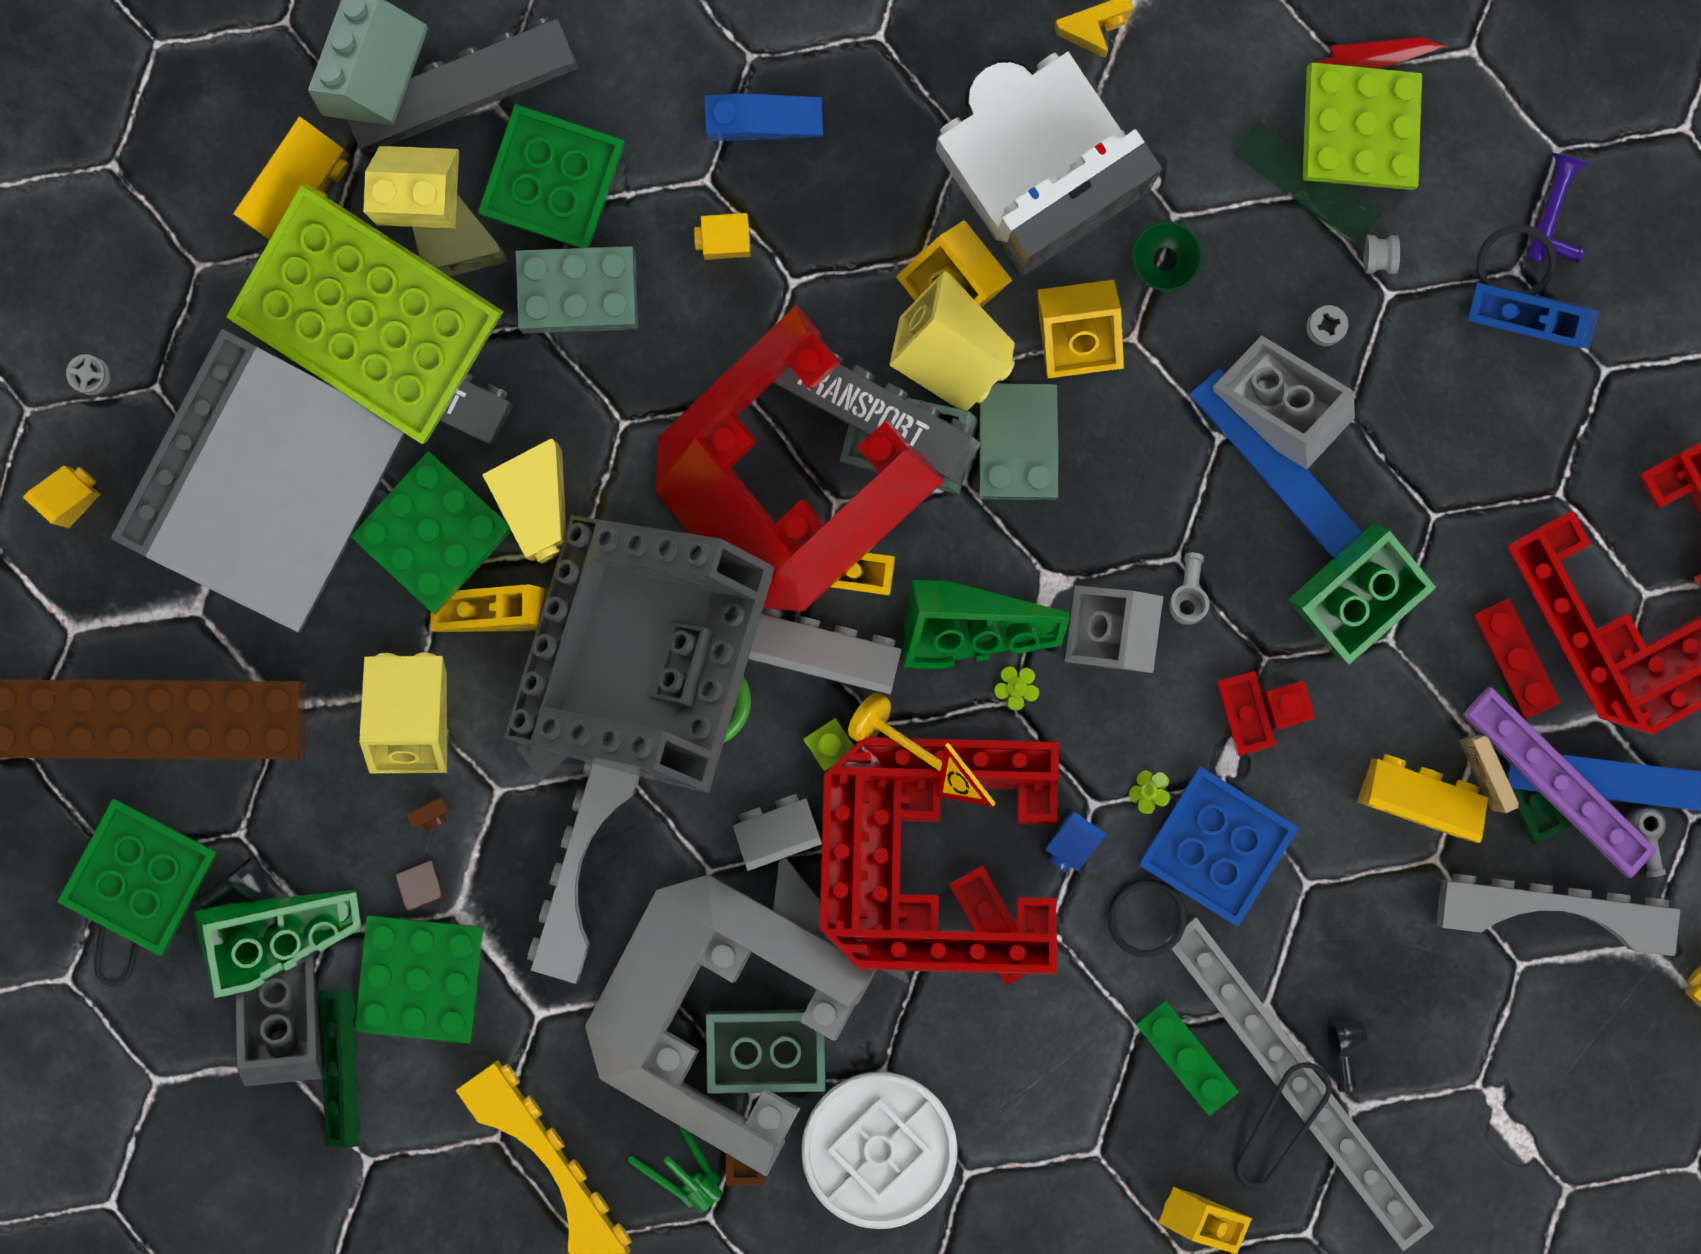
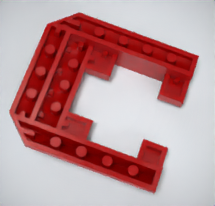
(713, 502)
(1619, 673)
(861, 843)

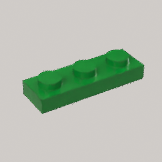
(1186, 1057)

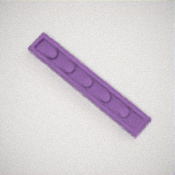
(1559, 782)

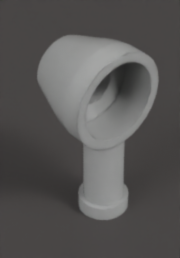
(1190, 593)
(1636, 817)

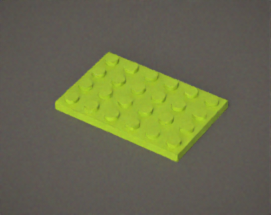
(364, 313)

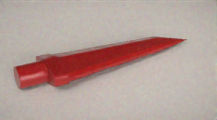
(1380, 53)

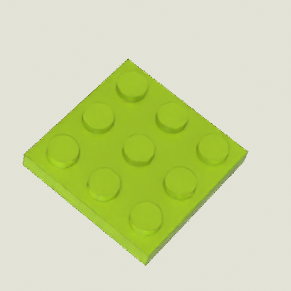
(1362, 126)

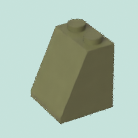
(459, 249)

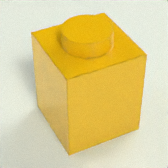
(723, 236)

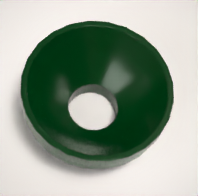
(1172, 237)

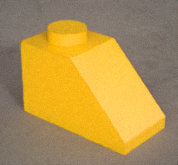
(63, 496)
(870, 574)
(1204, 1221)

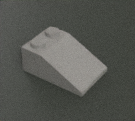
(1287, 401)

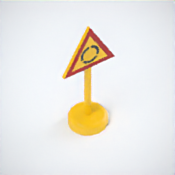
(955, 778)

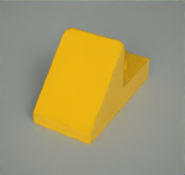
(1084, 26)

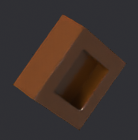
(430, 814)
(741, 1174)

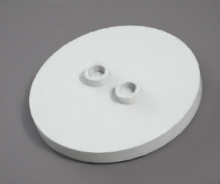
(879, 1150)

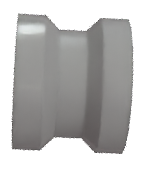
(1381, 254)
(1320, 329)
(80, 372)

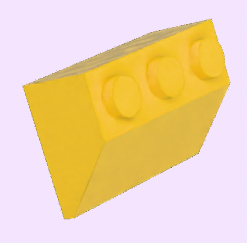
(301, 158)
(1424, 798)

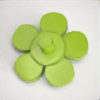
(1017, 687)
(1150, 792)

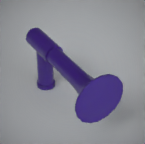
(1566, 169)

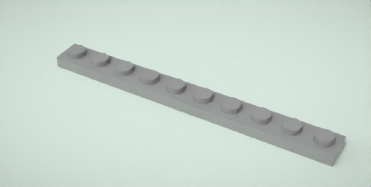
(1304, 1088)

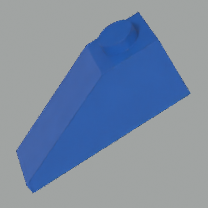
(762, 117)
(1534, 315)

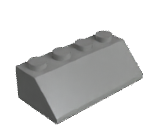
(824, 653)

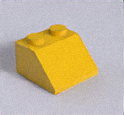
(964, 258)
(1081, 328)

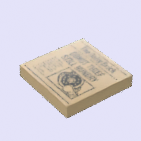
(1489, 773)

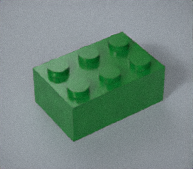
(1361, 593)

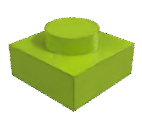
(829, 744)

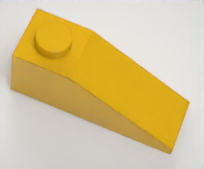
(491, 610)

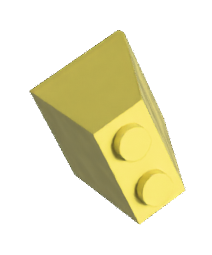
(412, 187)
(951, 345)
(533, 499)
(404, 714)

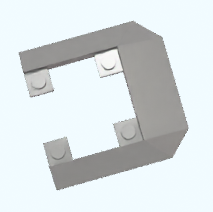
(718, 929)

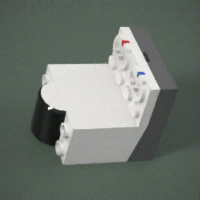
(1042, 157)

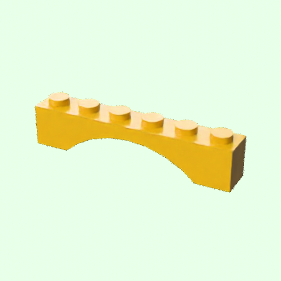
(500, 1104)

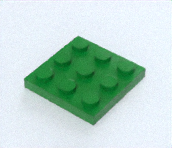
(551, 177)
(431, 532)
(137, 877)
(419, 979)

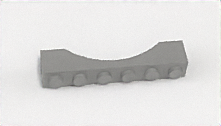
(1637, 926)
(563, 939)

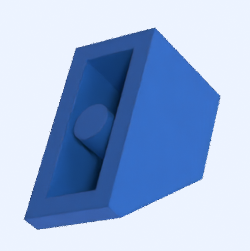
(1073, 842)

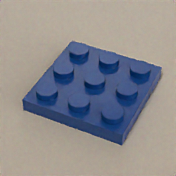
(1218, 846)

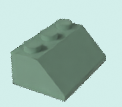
(367, 62)

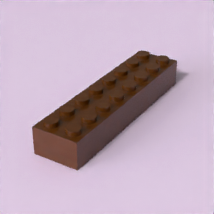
(152, 719)

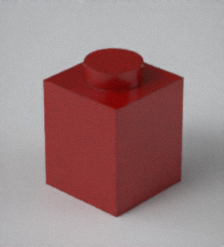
(1288, 705)

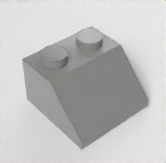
(1114, 628)
(777, 832)

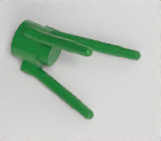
(698, 1190)

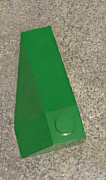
(964, 622)
(261, 937)

